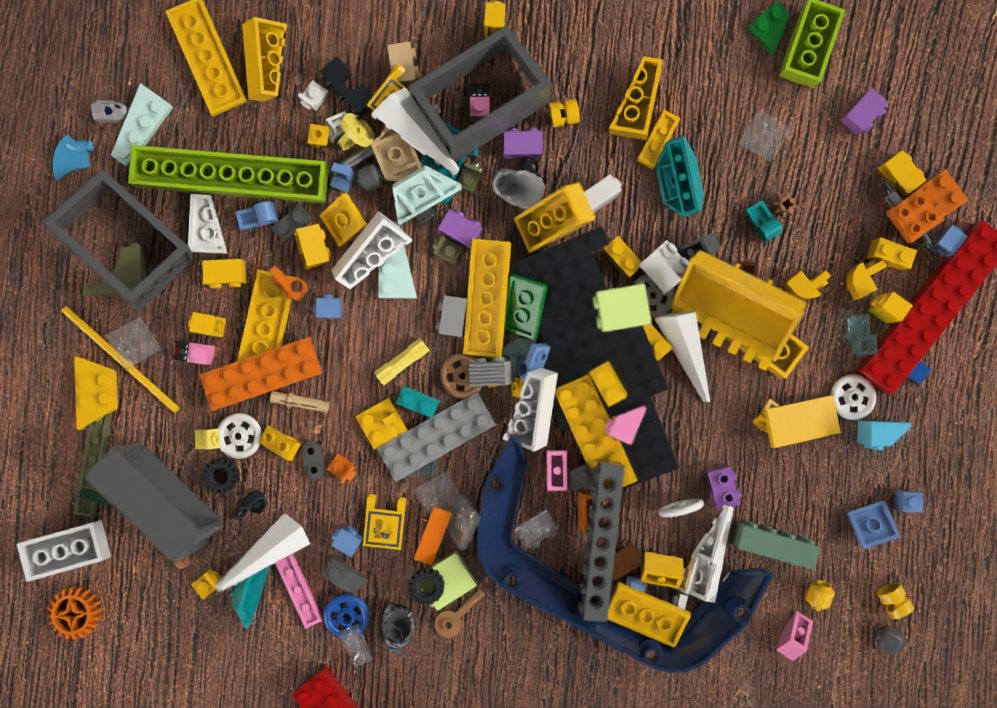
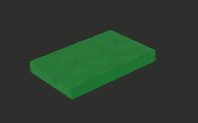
(524, 306)

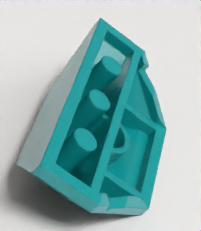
(679, 178)
(247, 596)

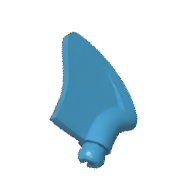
(71, 156)

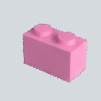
(556, 470)

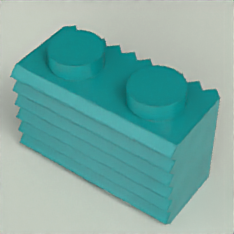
(417, 401)

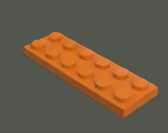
(261, 374)

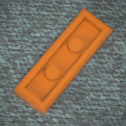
(432, 535)

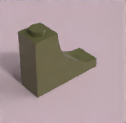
(129, 270)

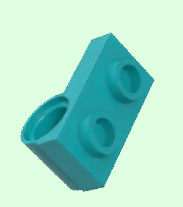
(763, 221)

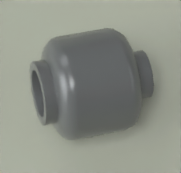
(370, 177)
(890, 639)

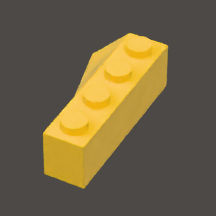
(263, 57)

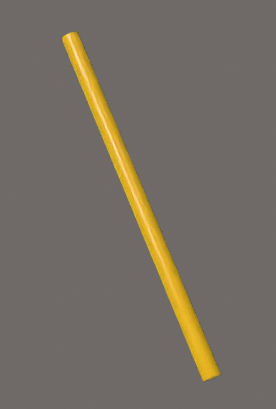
(109, 349)

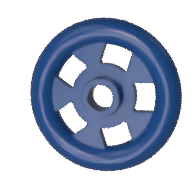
(334, 606)

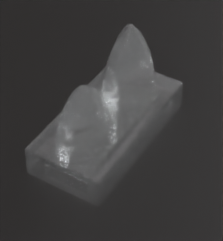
(356, 646)

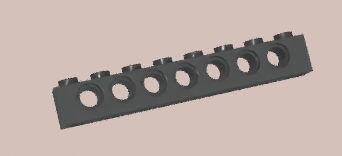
(599, 608)

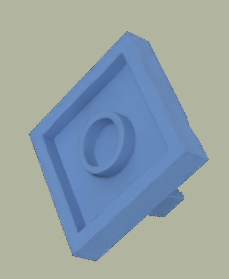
(873, 525)

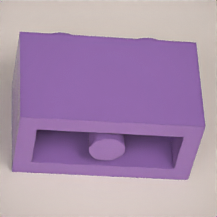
(864, 111)
(523, 143)
(459, 228)

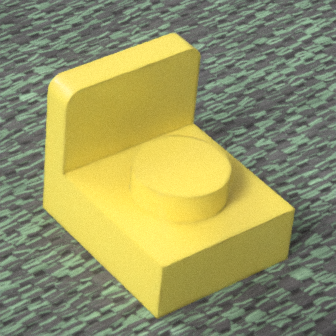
(207, 439)

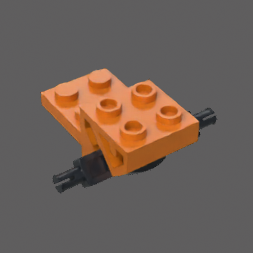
(923, 208)

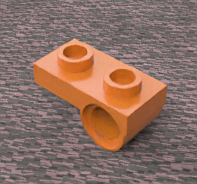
(280, 278)

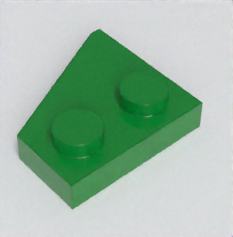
(770, 26)

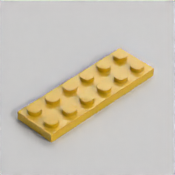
(206, 56)
(487, 298)
(265, 317)
(588, 421)

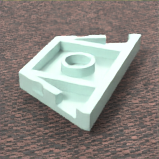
(421, 191)

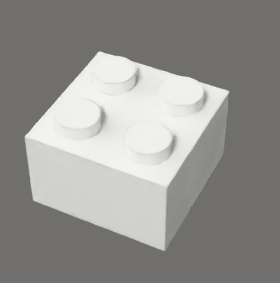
(665, 266)

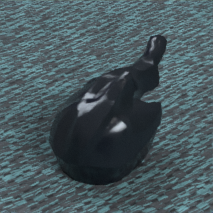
(255, 501)

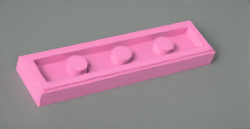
(299, 591)

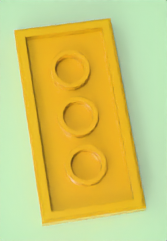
(802, 421)
(647, 614)

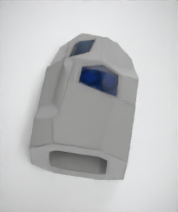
(108, 111)

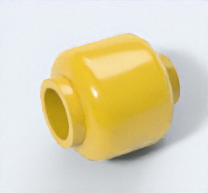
(820, 595)

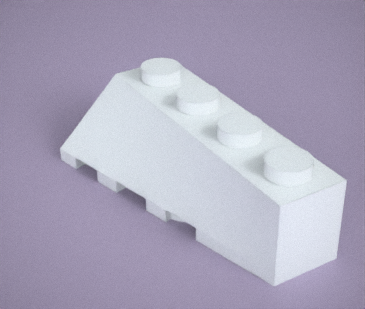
(369, 250)
(534, 410)

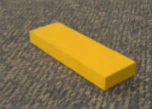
(660, 134)

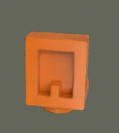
(342, 468)

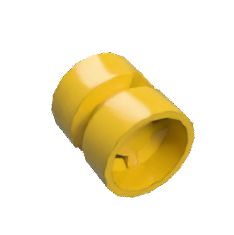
(570, 111)
(893, 597)

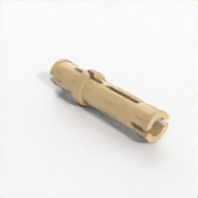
(299, 401)

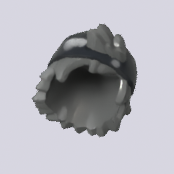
(397, 627)

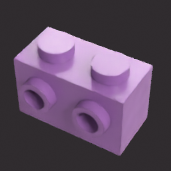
(722, 487)

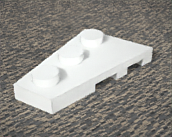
(204, 227)

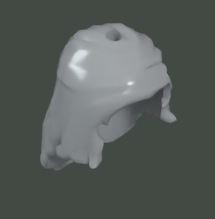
(518, 187)

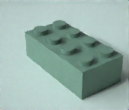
(774, 544)

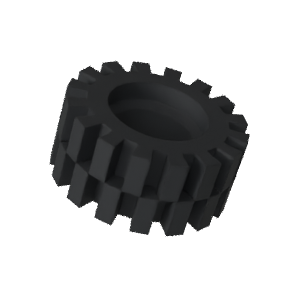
(210, 481)
(426, 598)

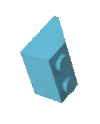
(880, 433)

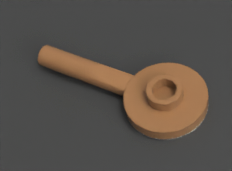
(449, 622)

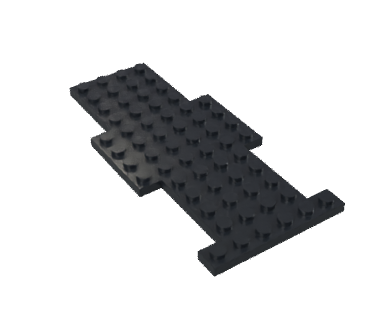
(579, 346)

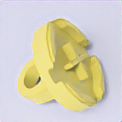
(355, 132)

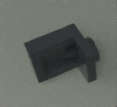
(528, 163)

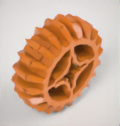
(75, 598)

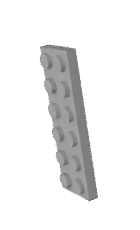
(436, 436)

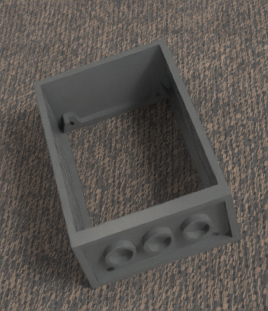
(497, 121)
(83, 199)
(154, 500)

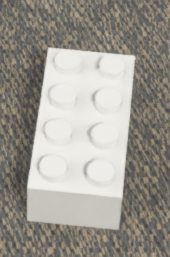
(63, 550)

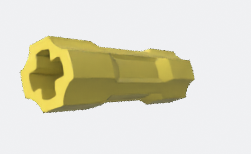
(401, 361)

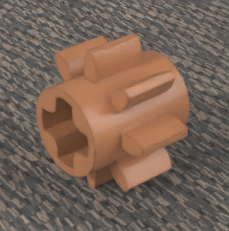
(781, 208)

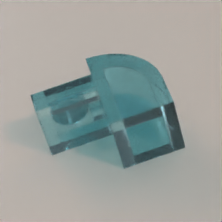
(859, 338)
(517, 349)

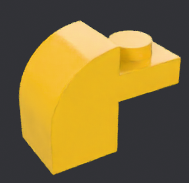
(859, 278)
(803, 288)

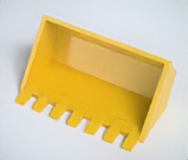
(738, 307)

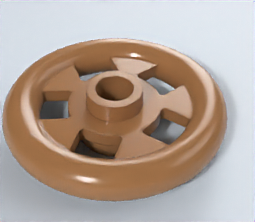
(450, 387)

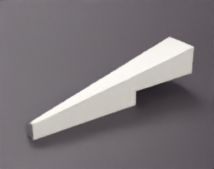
(405, 117)
(683, 336)
(278, 542)
(704, 570)

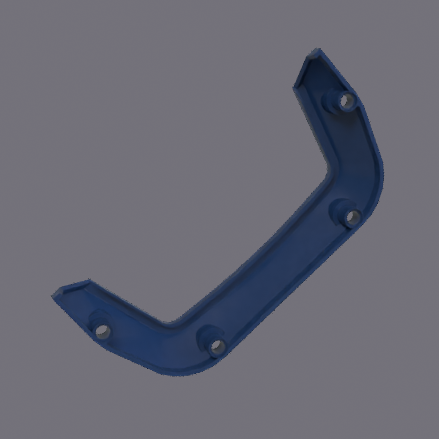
(705, 633)

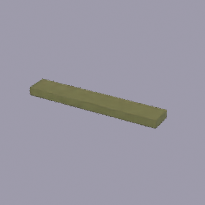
(94, 451)

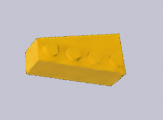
(636, 109)

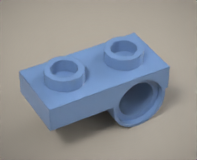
(257, 216)
(535, 359)

